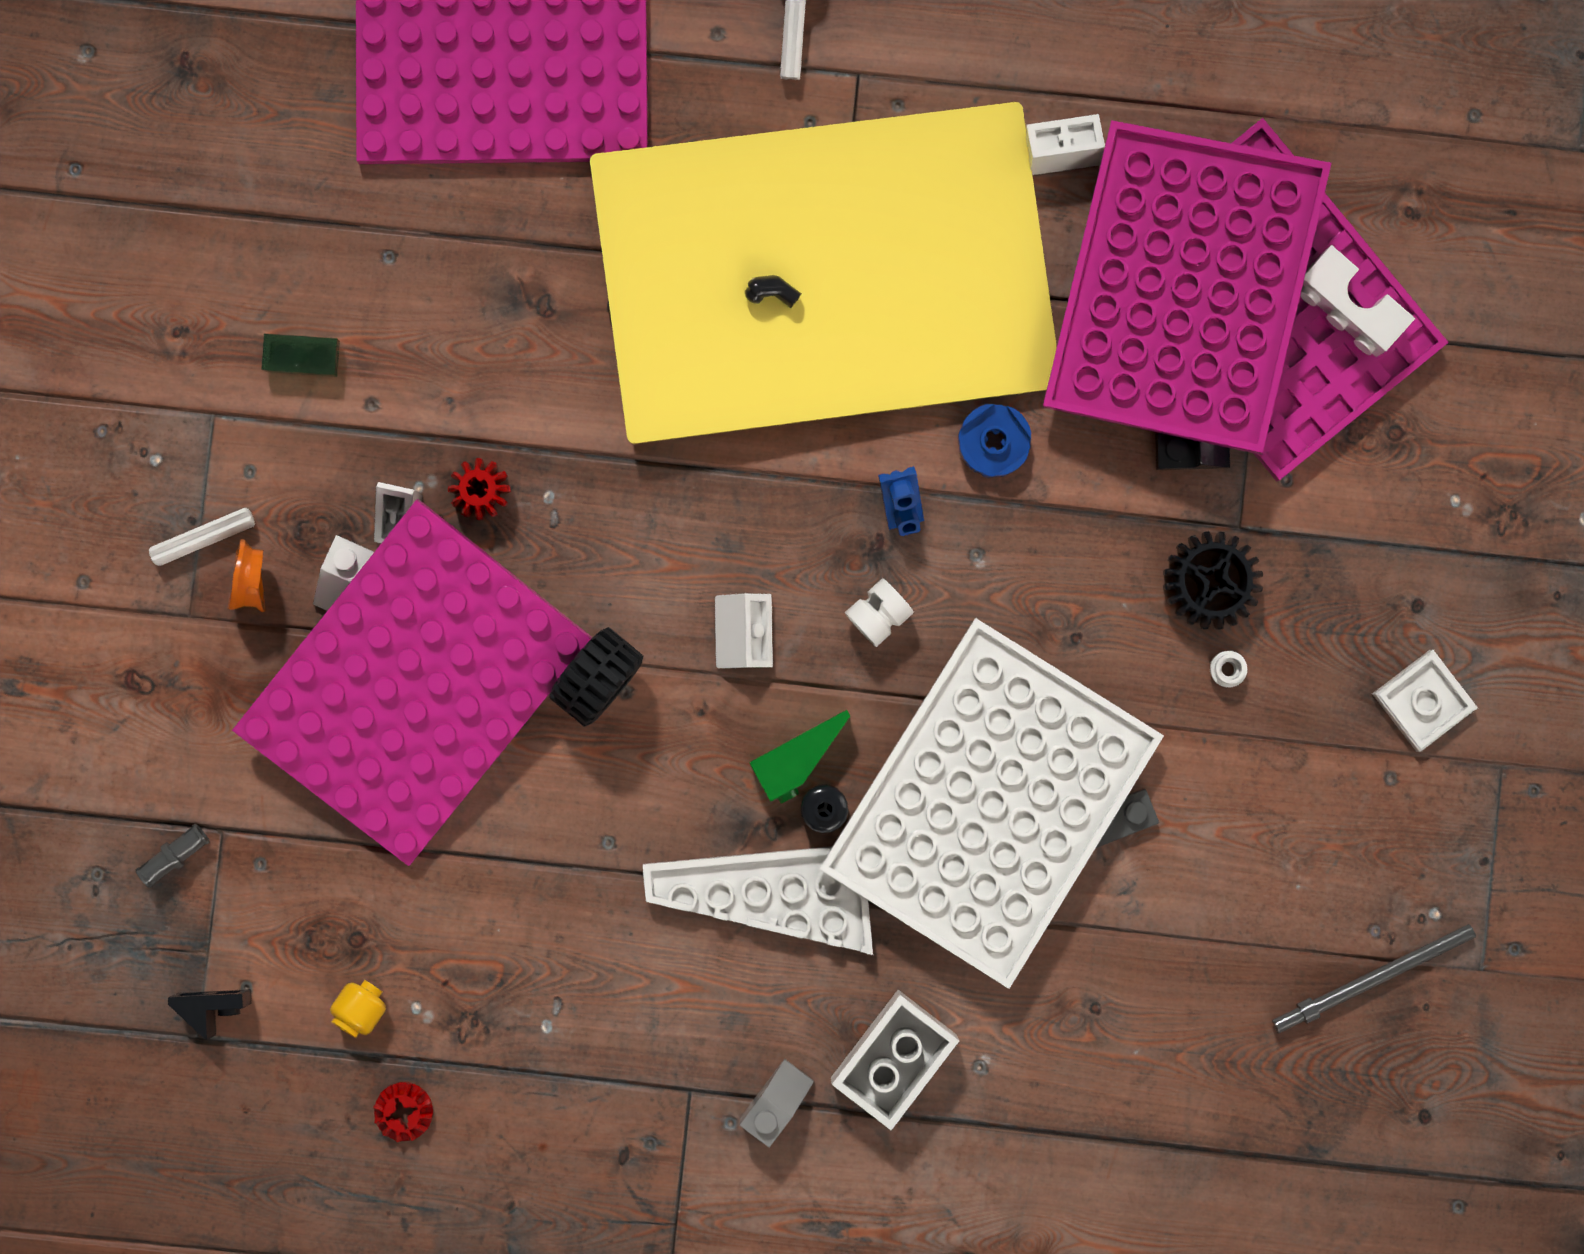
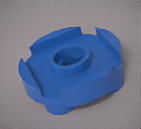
(1015, 444)

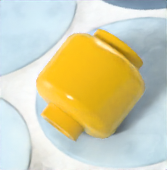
(357, 1008)

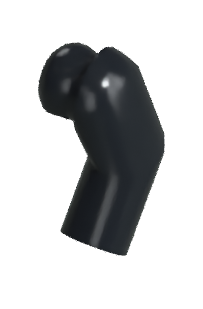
(771, 286)

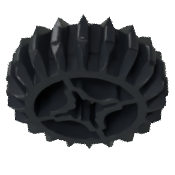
(1229, 588)

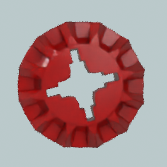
(410, 1096)

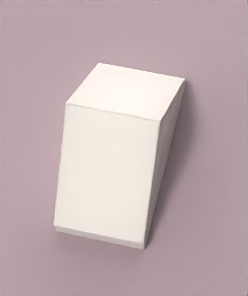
(390, 507)

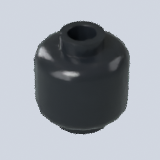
(826, 794)

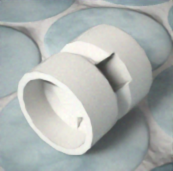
(879, 612)

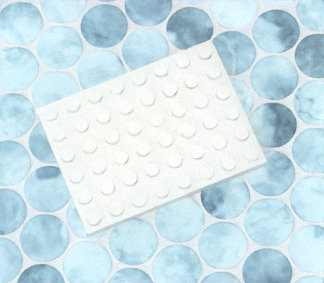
(991, 803)

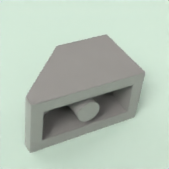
(776, 1103)

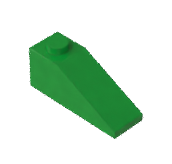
(792, 762)

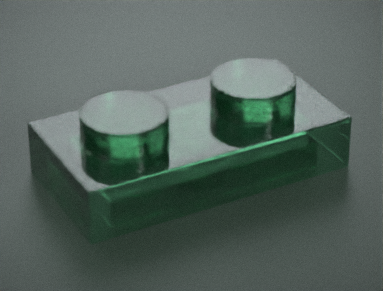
(300, 355)

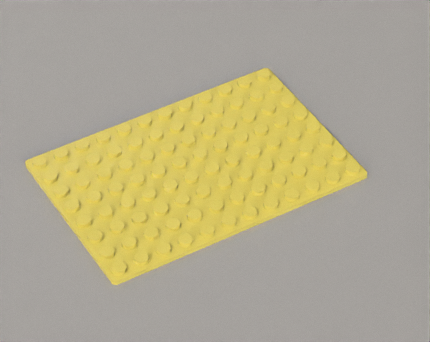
(895, 230)

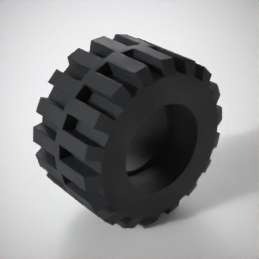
(596, 676)

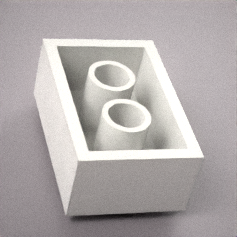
(894, 1059)

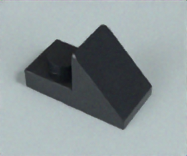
(1184, 453)
(200, 1007)

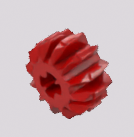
(474, 501)

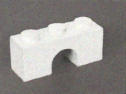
(1372, 327)

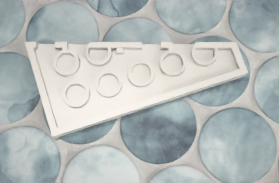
(768, 892)

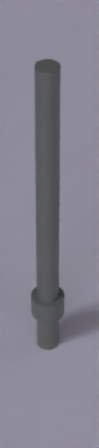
(1310, 1010)

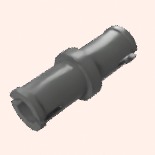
(172, 855)

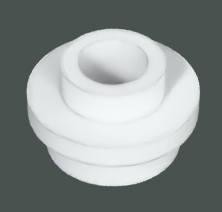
(1238, 663)

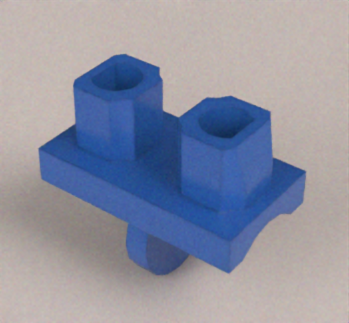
(902, 501)

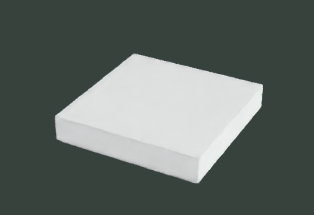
(1424, 700)

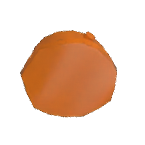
(247, 579)

